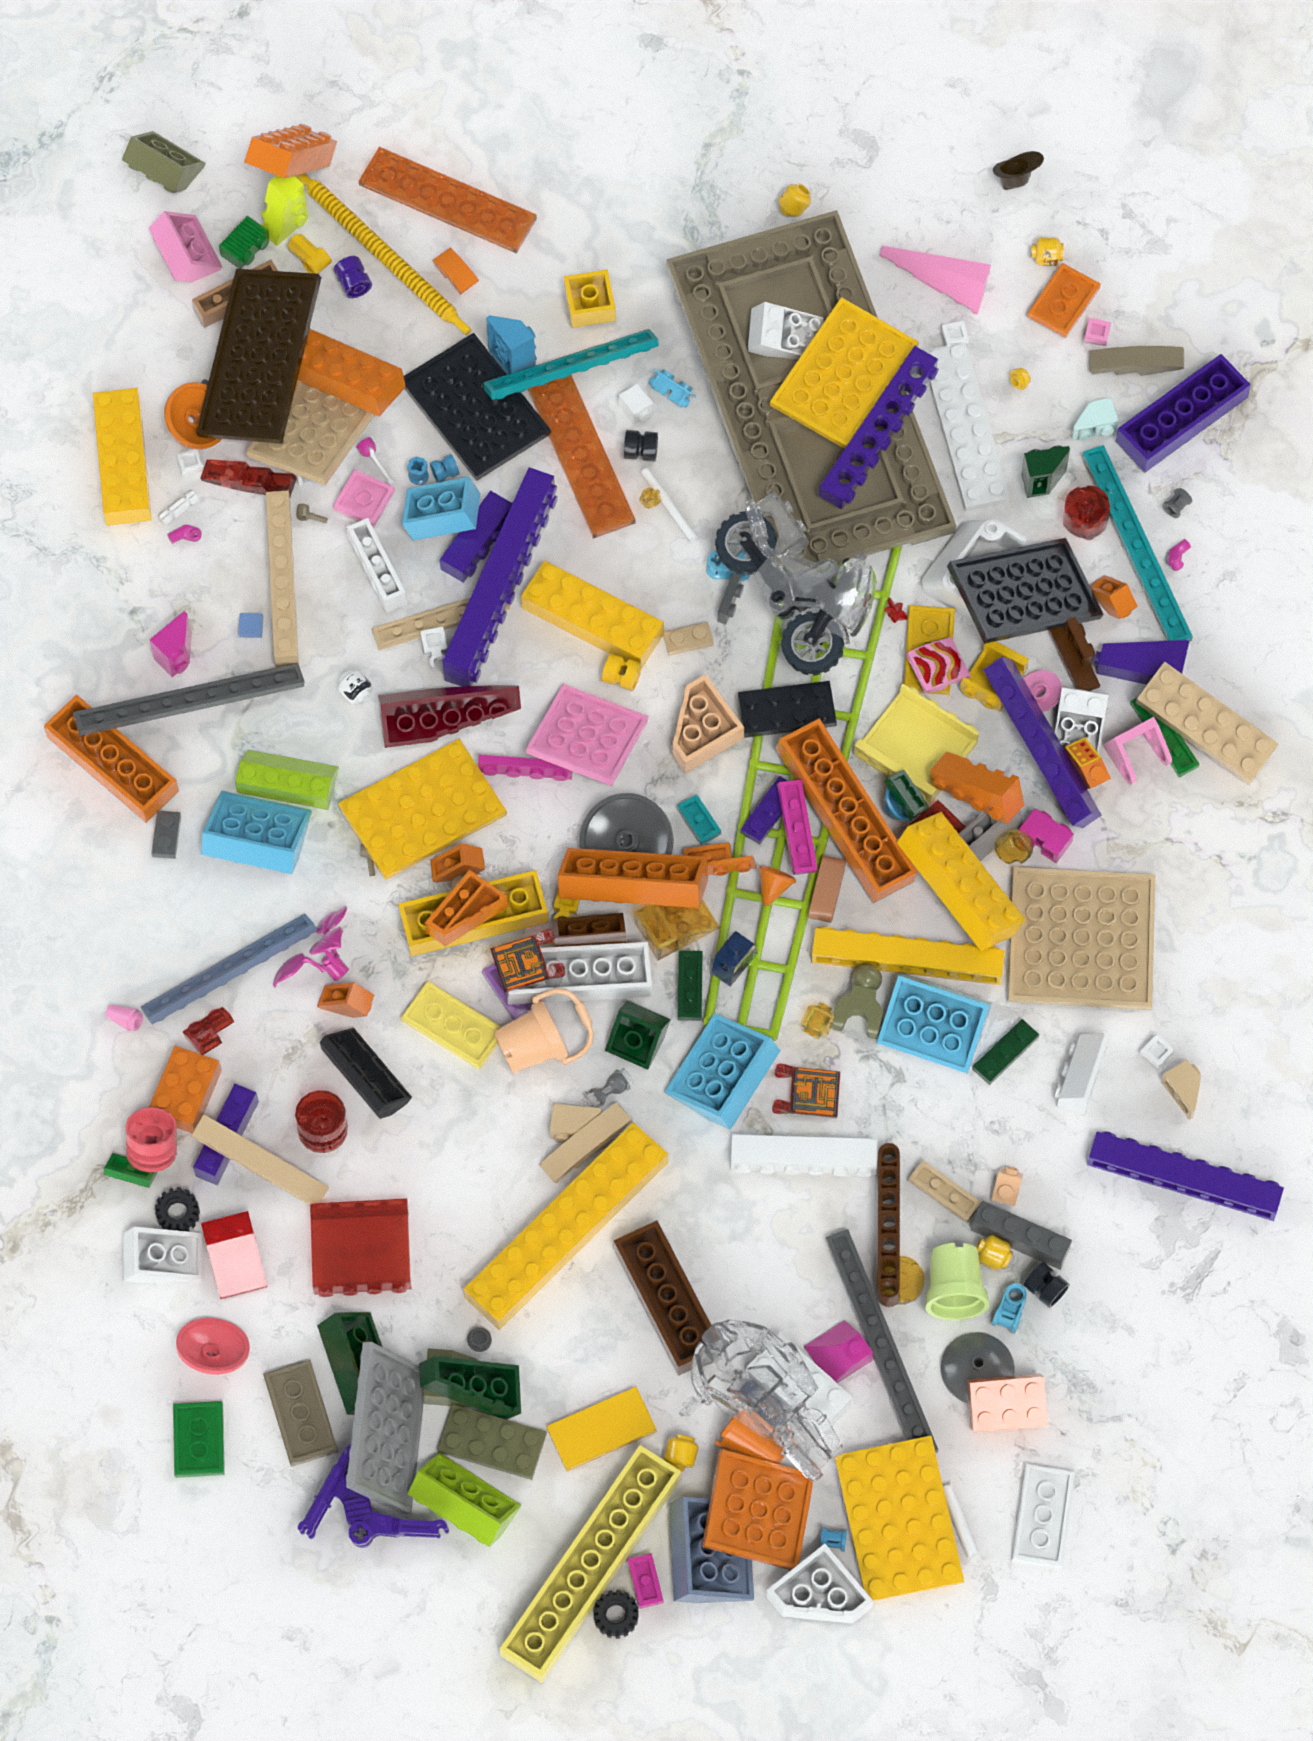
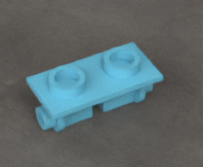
(664, 382)

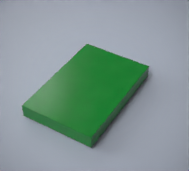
(198, 1439)

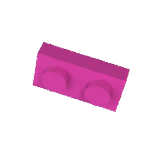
(645, 1581)

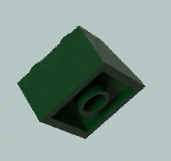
(637, 1034)

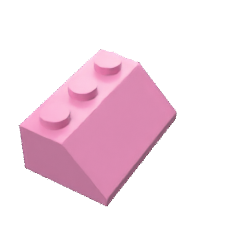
(184, 246)

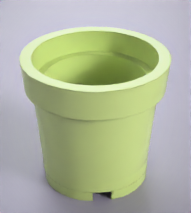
(956, 1283)

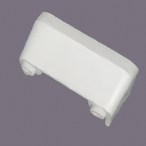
(938, 580)

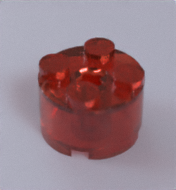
(1086, 512)

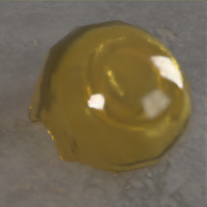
(1014, 846)

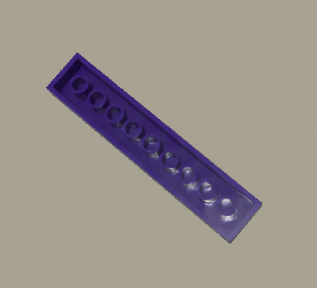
(499, 578)

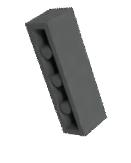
(1022, 1235)

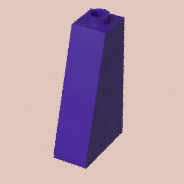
(1140, 660)

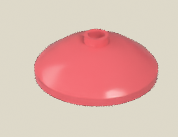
(212, 1346)

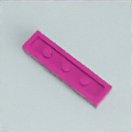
(518, 766)
(797, 827)

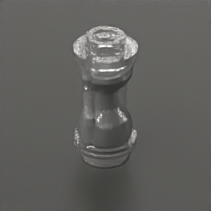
(616, 1084)

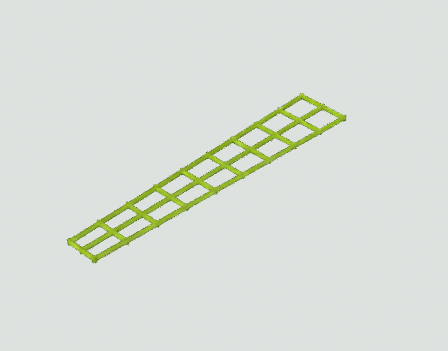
(820, 842)

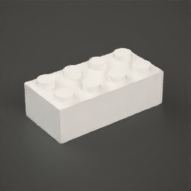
(830, 1396)

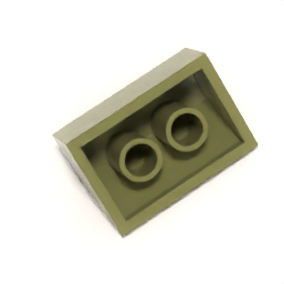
(162, 161)

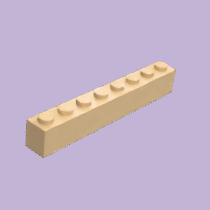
(282, 578)

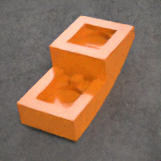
(456, 270)

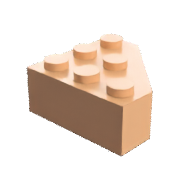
(704, 725)

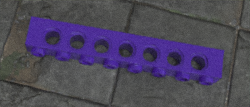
(916, 362)

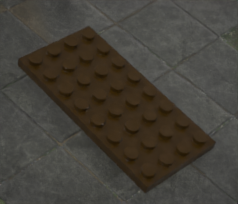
(259, 355)

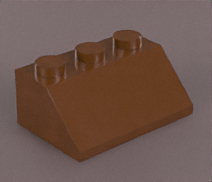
(589, 930)

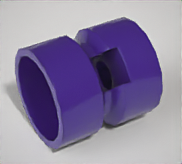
(352, 277)

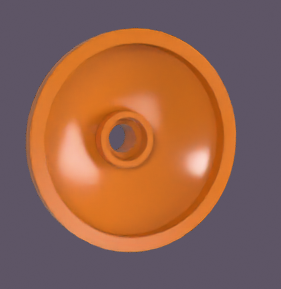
(184, 403)

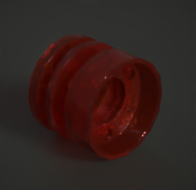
(321, 1109)

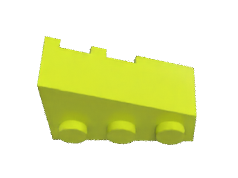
(285, 208)

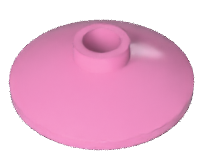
(1044, 682)

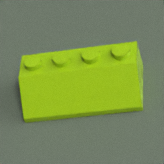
(286, 779)
(463, 1499)

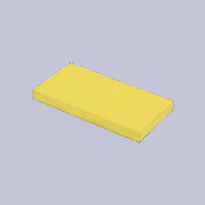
(452, 1025)

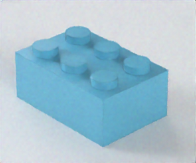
(441, 508)

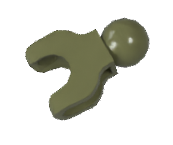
(861, 1001)

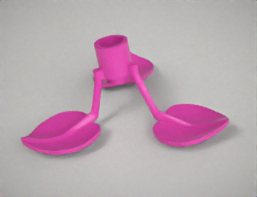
(330, 941)

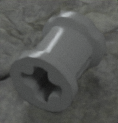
(1177, 503)

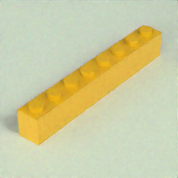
(908, 955)

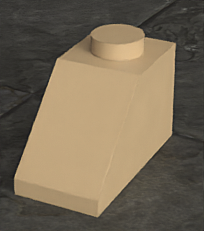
(1183, 1086)
(569, 1119)

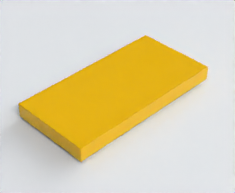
(926, 626)
(601, 1429)

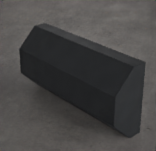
(365, 1072)

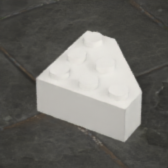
(820, 1591)

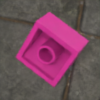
(173, 645)

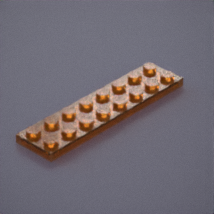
(447, 200)
(582, 456)

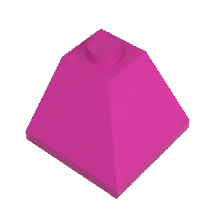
(840, 1351)

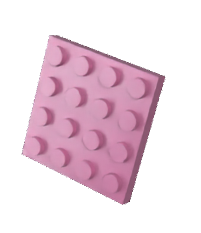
(587, 735)

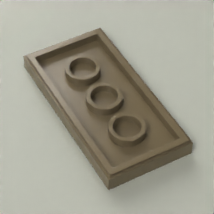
(300, 1413)

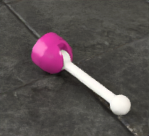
(368, 448)

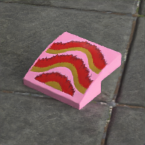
(938, 665)

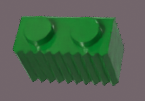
(244, 243)

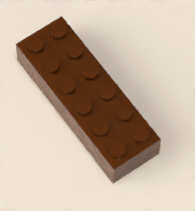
(663, 1292)

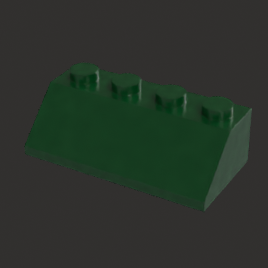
(343, 1342)

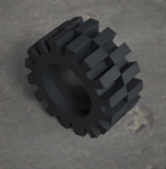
(179, 1196)
(620, 1599)

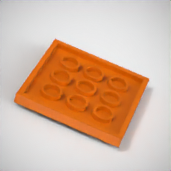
(757, 1510)

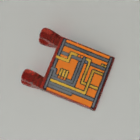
(522, 962)
(812, 1091)

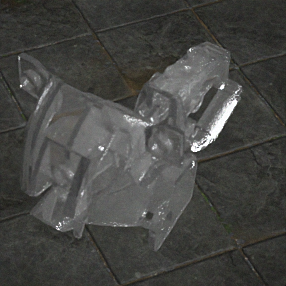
(761, 1395)

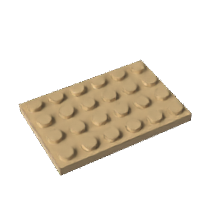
(316, 435)

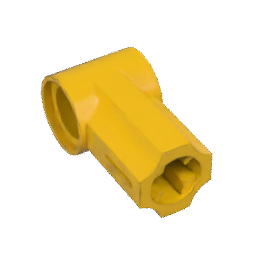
(312, 258)

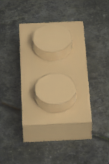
(688, 638)

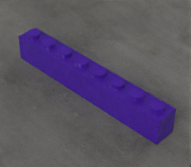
(1042, 742)
(1185, 1175)

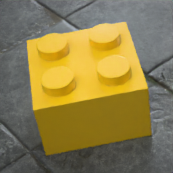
(589, 298)

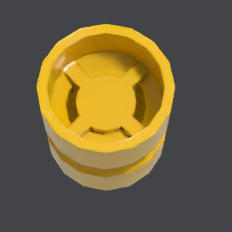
(613, 672)

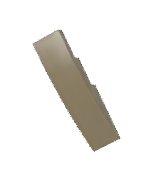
(1139, 359)

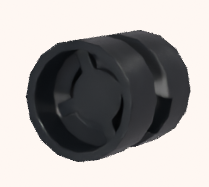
(640, 445)
(1047, 1285)

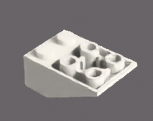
(781, 331)
(1080, 716)

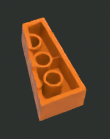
(978, 786)

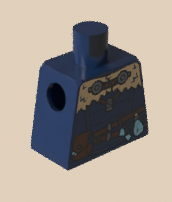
(736, 955)

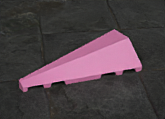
(957, 278)

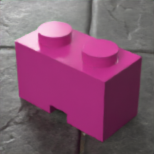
(1047, 834)

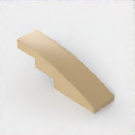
(585, 1142)

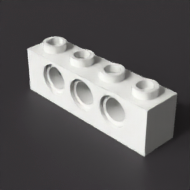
(377, 565)

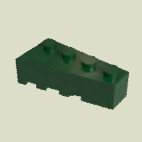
(474, 1383)

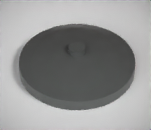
(628, 825)

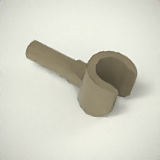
(303, 514)
(364, 853)

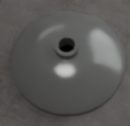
(959, 1360)

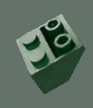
(1044, 469)

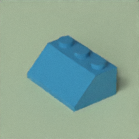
(511, 343)

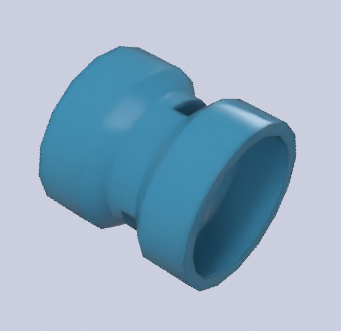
(444, 468)

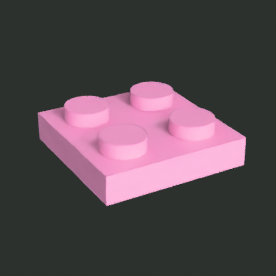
(364, 498)

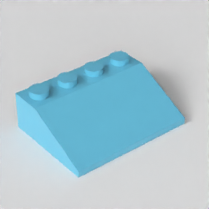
(255, 832)
(934, 1022)
(723, 1070)

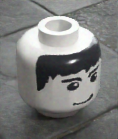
(355, 687)

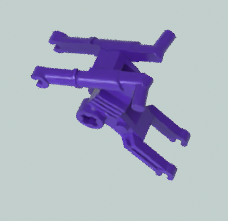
(360, 1513)

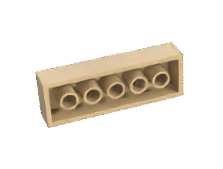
(1207, 723)

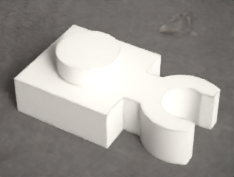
(434, 643)

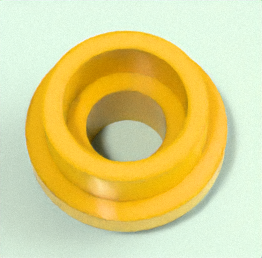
(1020, 378)

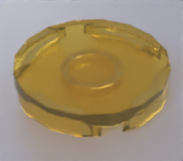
(911, 1280)

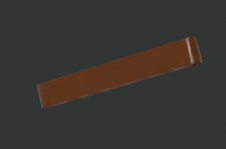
(889, 1235)

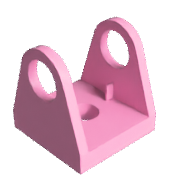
(1153, 735)

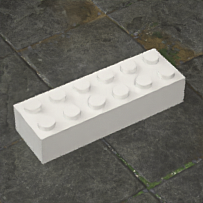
(593, 973)

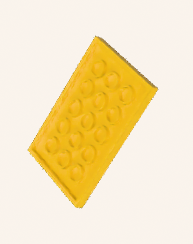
(843, 373)
(422, 809)
(899, 1519)

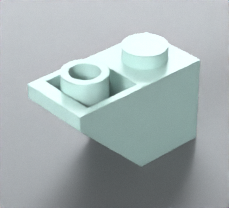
(1096, 420)

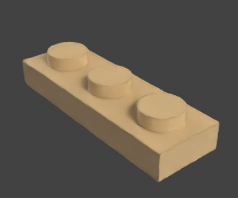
(944, 1191)

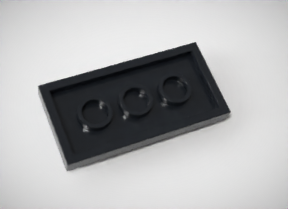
(786, 708)

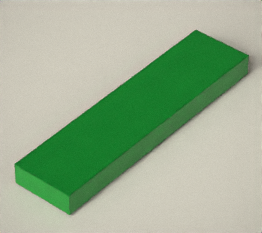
(1182, 758)

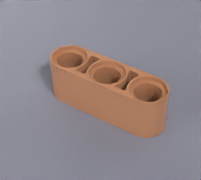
(827, 889)

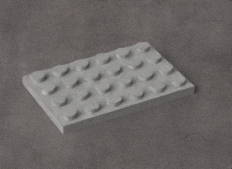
(386, 1428)

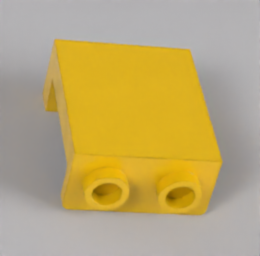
(978, 684)

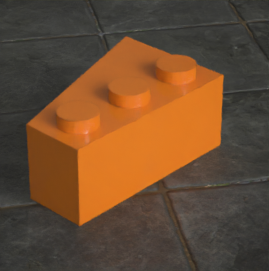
(465, 908)

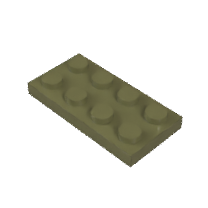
(492, 1442)

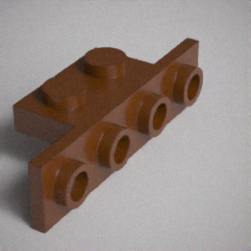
(1076, 654)

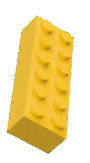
(122, 456)
(591, 614)
(961, 881)
(524, 910)

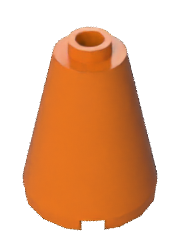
(745, 1441)

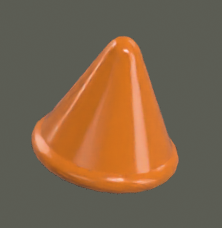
(773, 883)

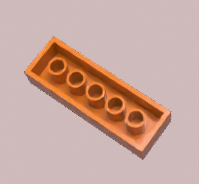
(291, 151)
(350, 374)
(113, 762)
(633, 877)

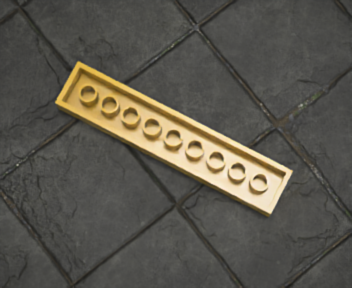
(566, 1226)

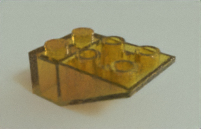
(673, 926)

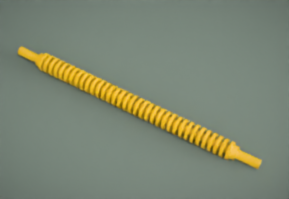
(383, 252)

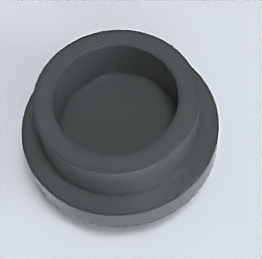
(479, 1339)

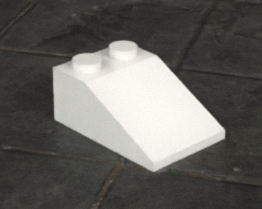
(162, 1256)

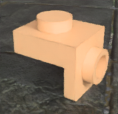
(1007, 1185)

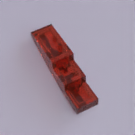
(242, 477)

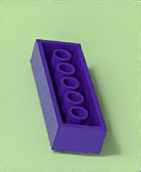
(1183, 413)

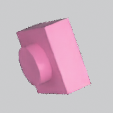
(1097, 331)

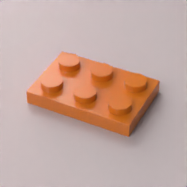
(1064, 300)

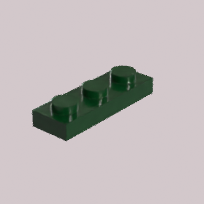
(690, 986)
(1005, 1052)

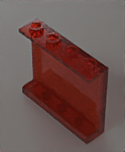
(360, 1247)

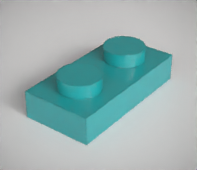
(699, 819)

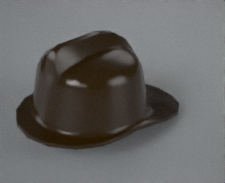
(1017, 170)

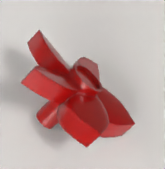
(895, 611)

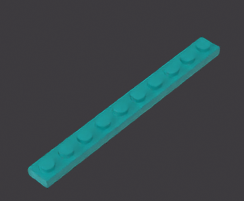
(1137, 545)

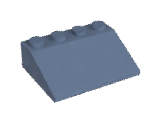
(700, 1572)

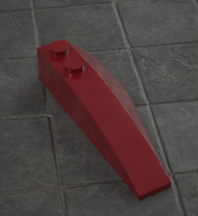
(435, 712)

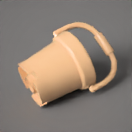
(535, 1038)

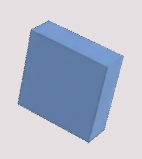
(251, 625)

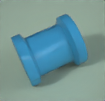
(418, 464)
(834, 1538)

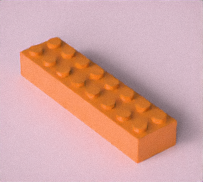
(846, 810)

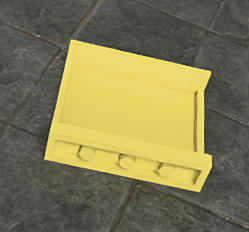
(914, 738)

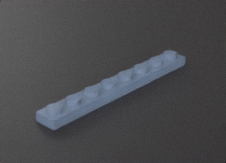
(228, 969)

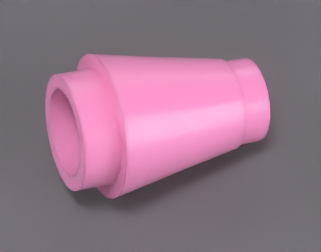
(125, 1017)

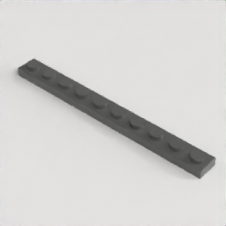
(188, 699)
(878, 1336)

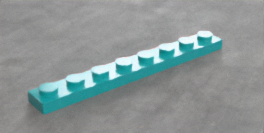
(570, 364)

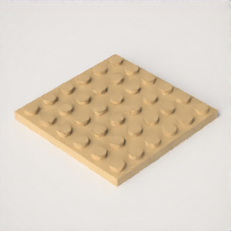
(1083, 938)

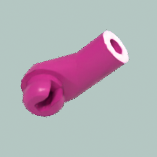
(185, 532)
(1175, 554)

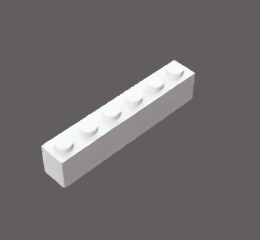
(804, 1154)

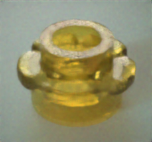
(650, 498)

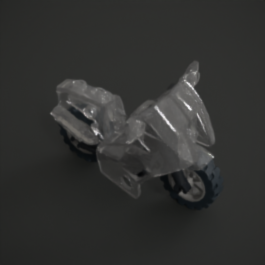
(831, 595)

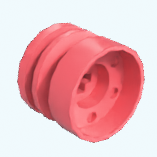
(151, 1139)

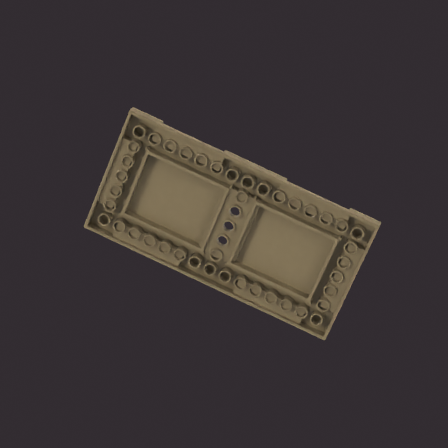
(805, 270)

